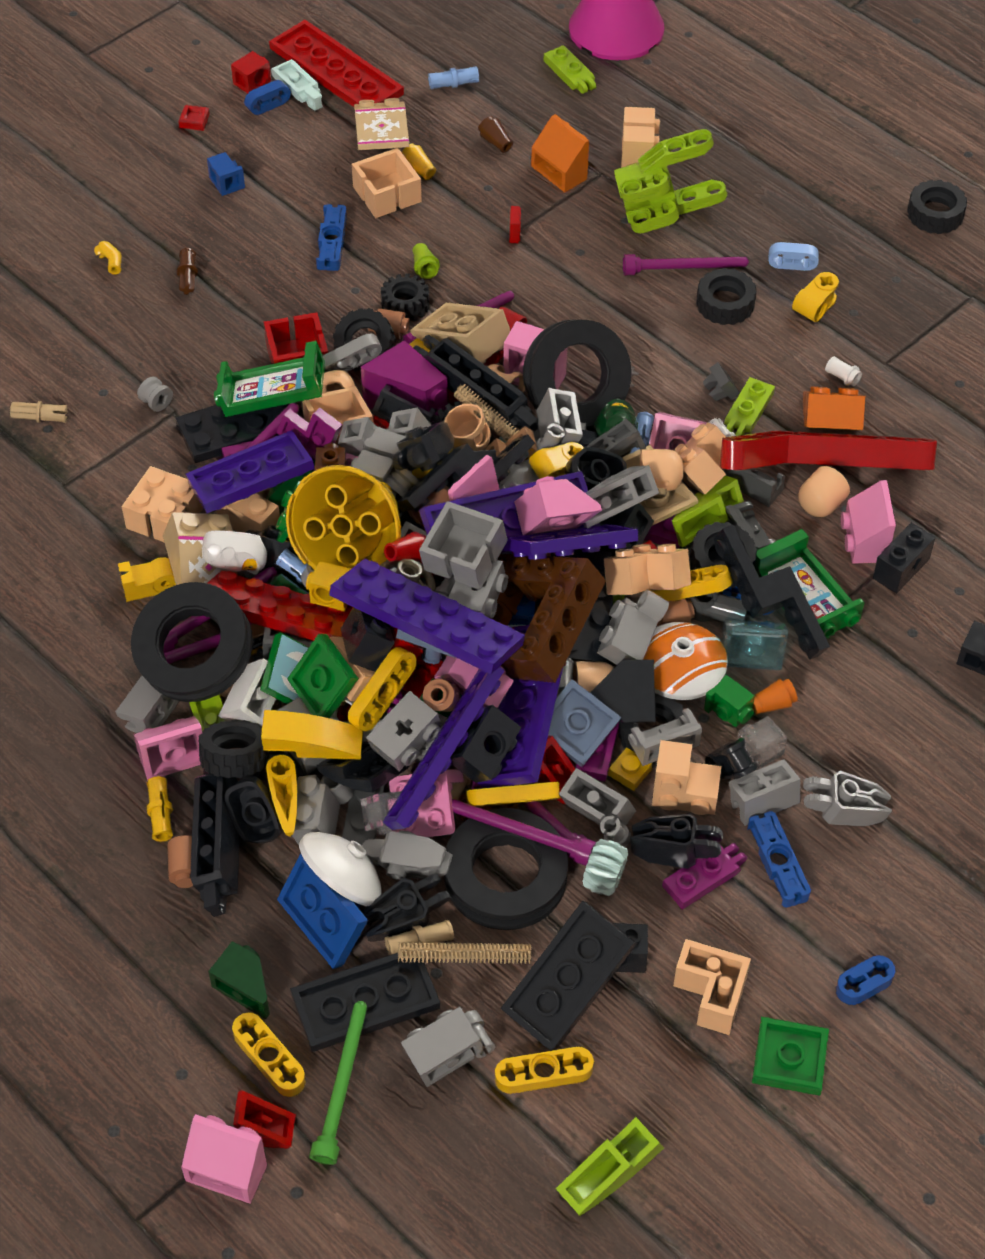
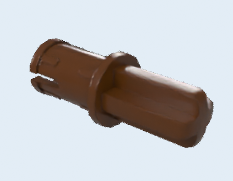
(187, 270)

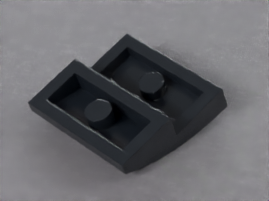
(362, 774)

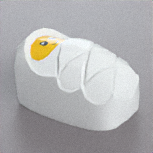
(234, 551)

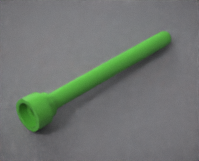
(325, 1148)

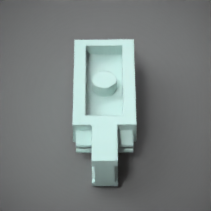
(299, 82)

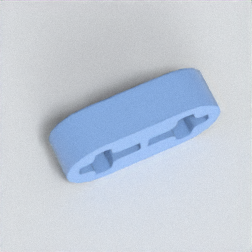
(793, 256)

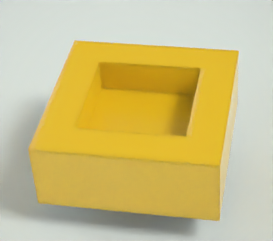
(629, 770)

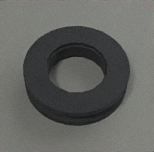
(599, 338)
(167, 611)
(496, 908)

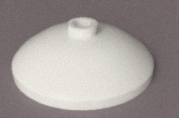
(342, 866)

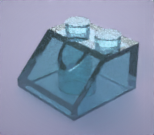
(754, 644)

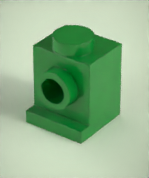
(730, 702)

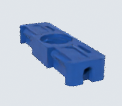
(331, 250)
(789, 876)

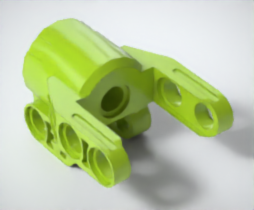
(649, 188)

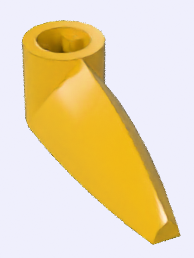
(283, 789)

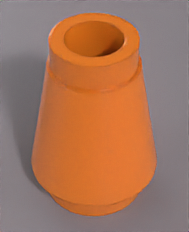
(775, 697)

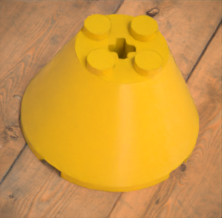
(341, 517)

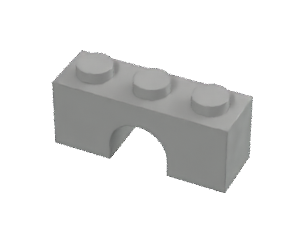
(358, 430)

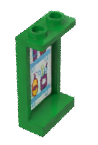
(271, 384)
(825, 596)

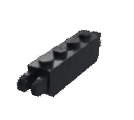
(465, 369)
(214, 843)

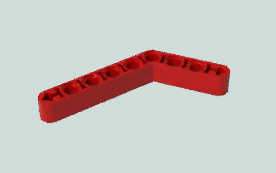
(783, 447)

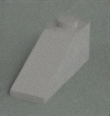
(622, 492)

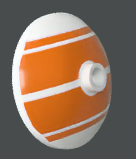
(688, 671)

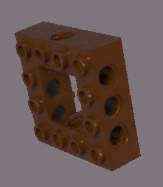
(567, 595)

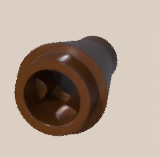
(494, 132)

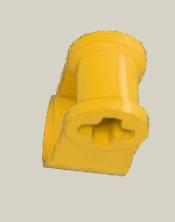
(817, 296)
(553, 460)

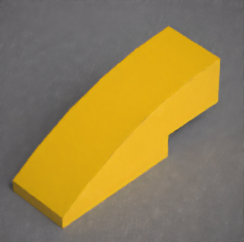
(310, 735)

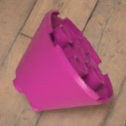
(616, 28)

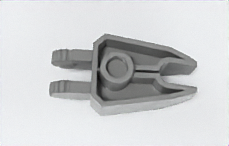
(847, 799)
(408, 855)

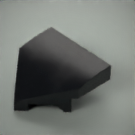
(629, 691)

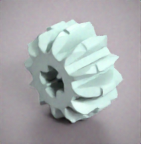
(605, 867)

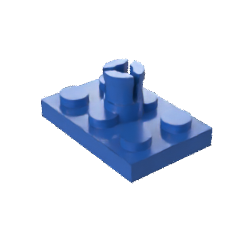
(322, 913)

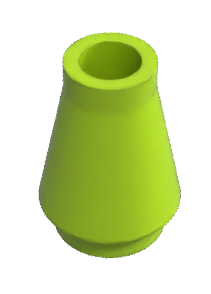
(425, 263)

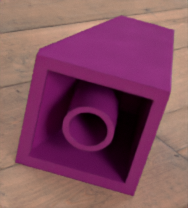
(410, 378)

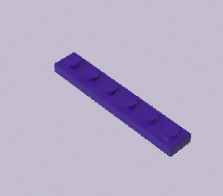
(438, 756)

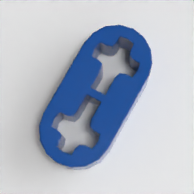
(267, 97)
(868, 986)

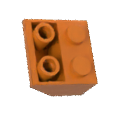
(561, 154)
(833, 410)

